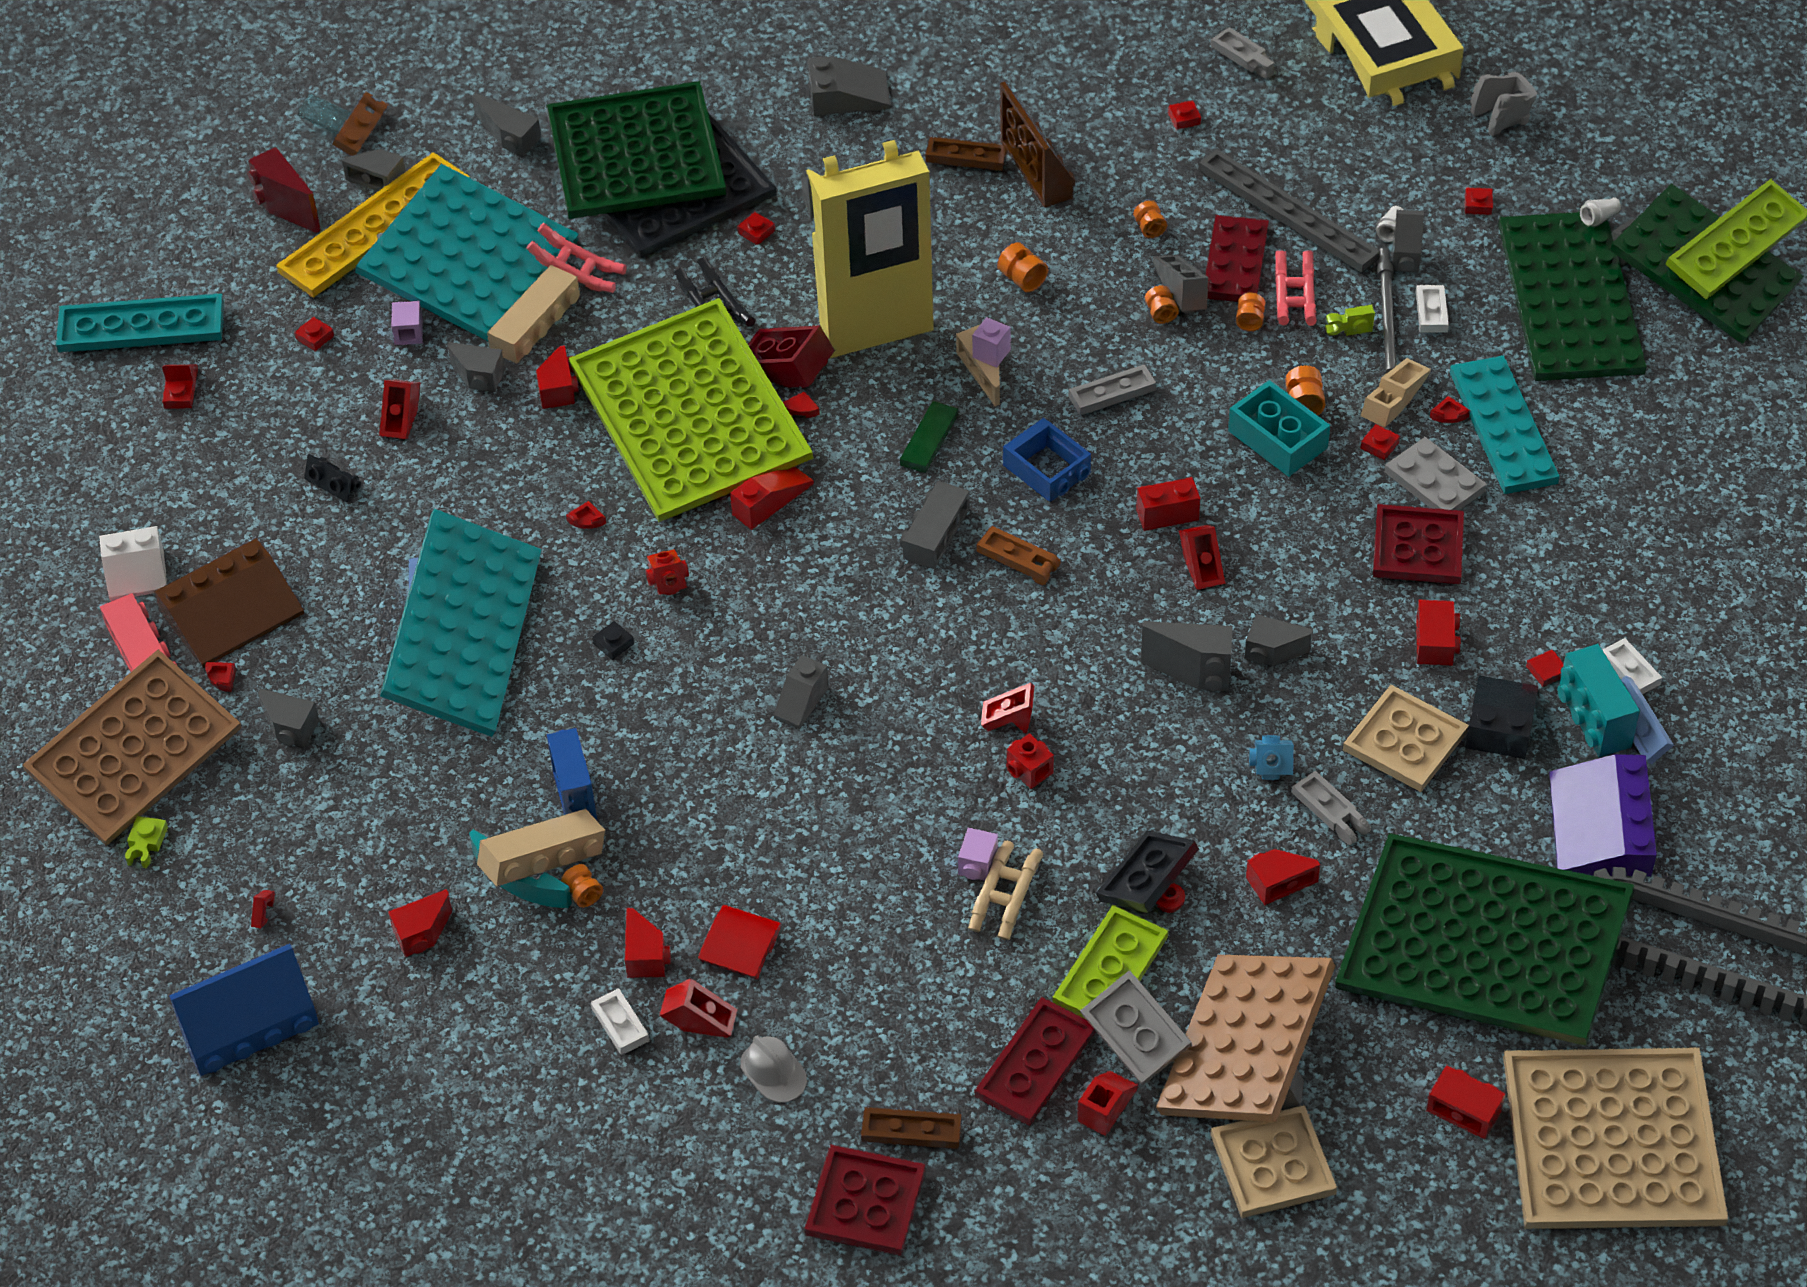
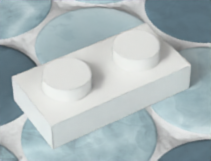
(1432, 308)
(1631, 663)
(620, 1021)

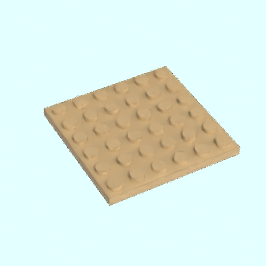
(1614, 1138)

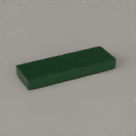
(929, 437)

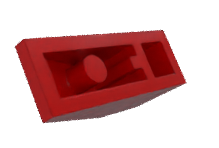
(766, 494)

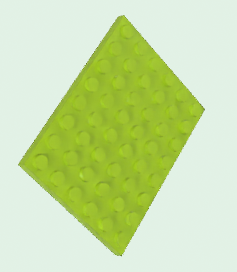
(689, 409)

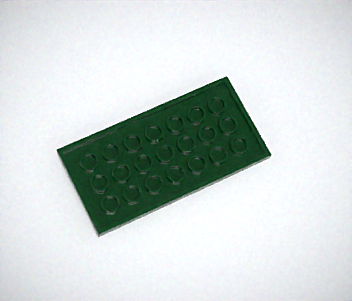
(1570, 297)

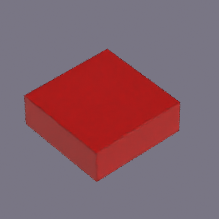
(1545, 667)

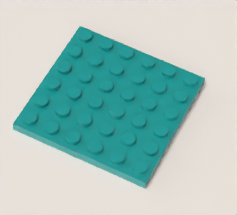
(461, 251)

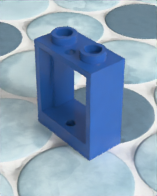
(1032, 441)
(571, 772)

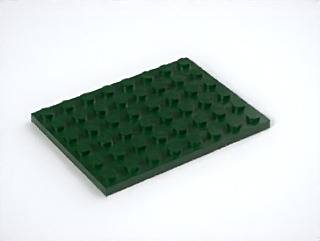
(1486, 938)

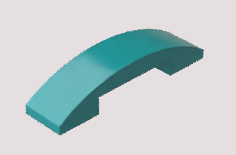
(543, 891)

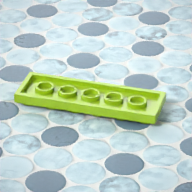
(1737, 239)

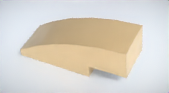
(1394, 392)

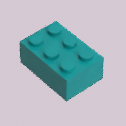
(1278, 428)
(1598, 700)

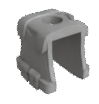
(1504, 97)

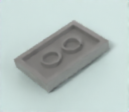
(1435, 476)
(1136, 1027)

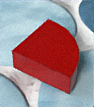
(802, 405)
(1449, 411)
(586, 517)
(221, 675)
(260, 903)

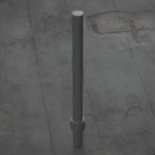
(1385, 273)

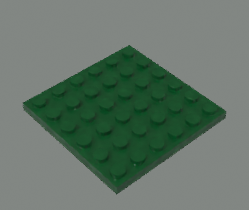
(635, 150)

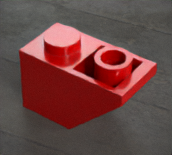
(555, 381)
(1105, 1101)

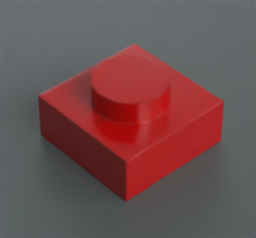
(1184, 115)
(1478, 201)
(756, 228)
(314, 334)
(1380, 442)

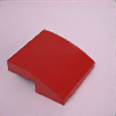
(739, 941)

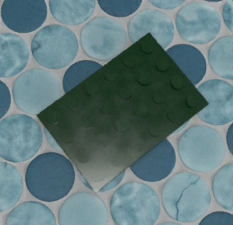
(1668, 226)

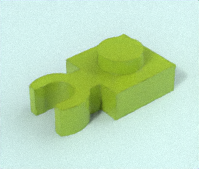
(1354, 321)
(144, 837)

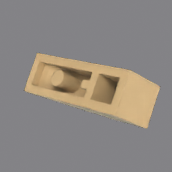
(984, 374)

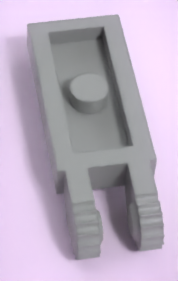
(1330, 807)

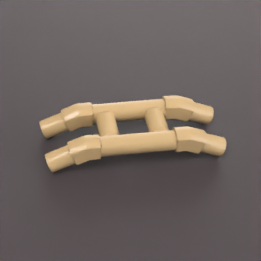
(1012, 902)

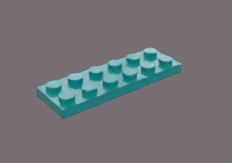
(140, 322)
(1504, 425)

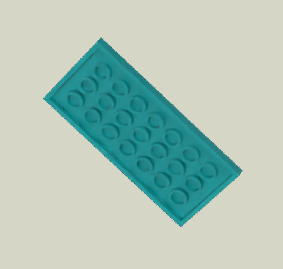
(461, 623)

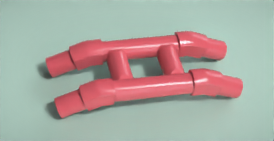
(568, 248)
(1305, 282)

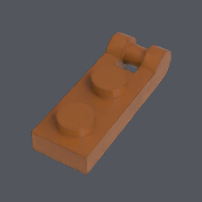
(359, 125)
(1018, 554)

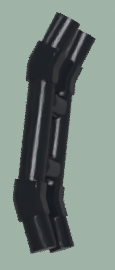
(715, 287)

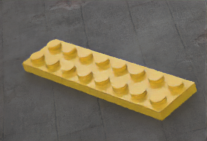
(351, 237)

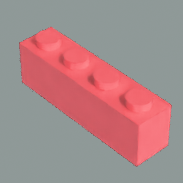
(131, 631)

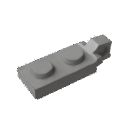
(1243, 52)

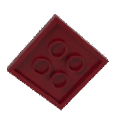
(1418, 544)
(865, 1200)

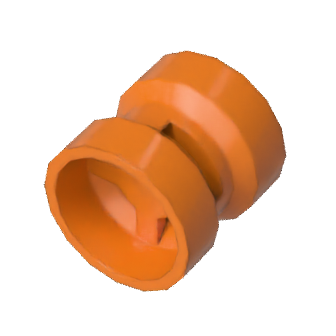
(1150, 219)
(1161, 303)
(1250, 313)
(582, 886)

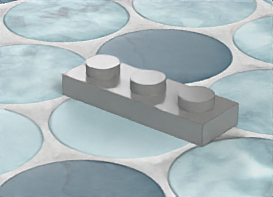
(1112, 389)

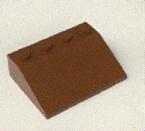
(1033, 152)
(228, 602)

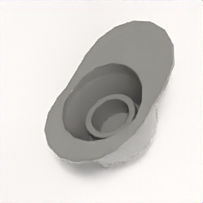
(773, 1069)

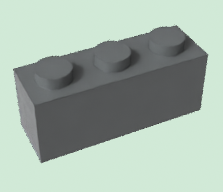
(935, 524)

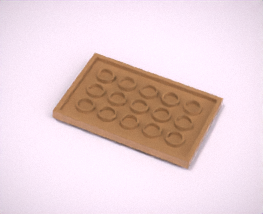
(132, 747)
(1246, 1037)

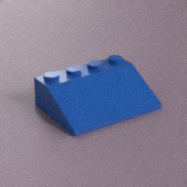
(244, 1010)

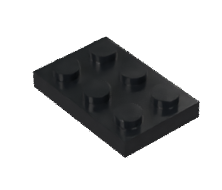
(1147, 871)

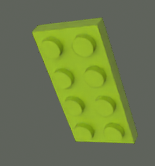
(1117, 946)

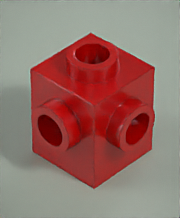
(666, 572)
(1030, 761)

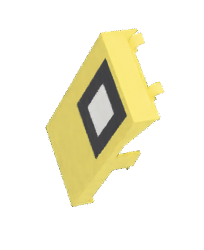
(1390, 42)
(873, 250)

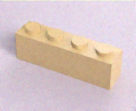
(534, 313)
(540, 847)

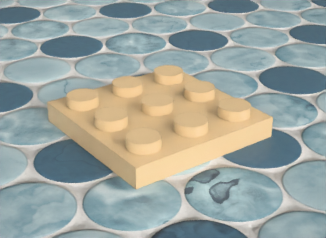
(1405, 738)
(1273, 1162)

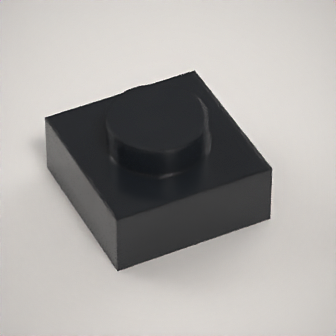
(613, 640)

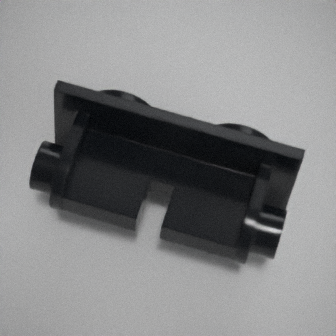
(330, 477)

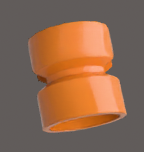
(1022, 267)
(1306, 386)

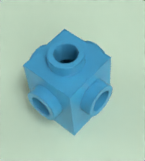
(1280, 765)

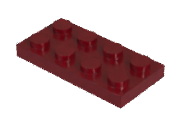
(1235, 257)
(1035, 1061)

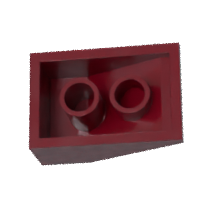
(282, 190)
(792, 354)

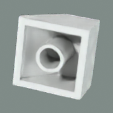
(133, 562)

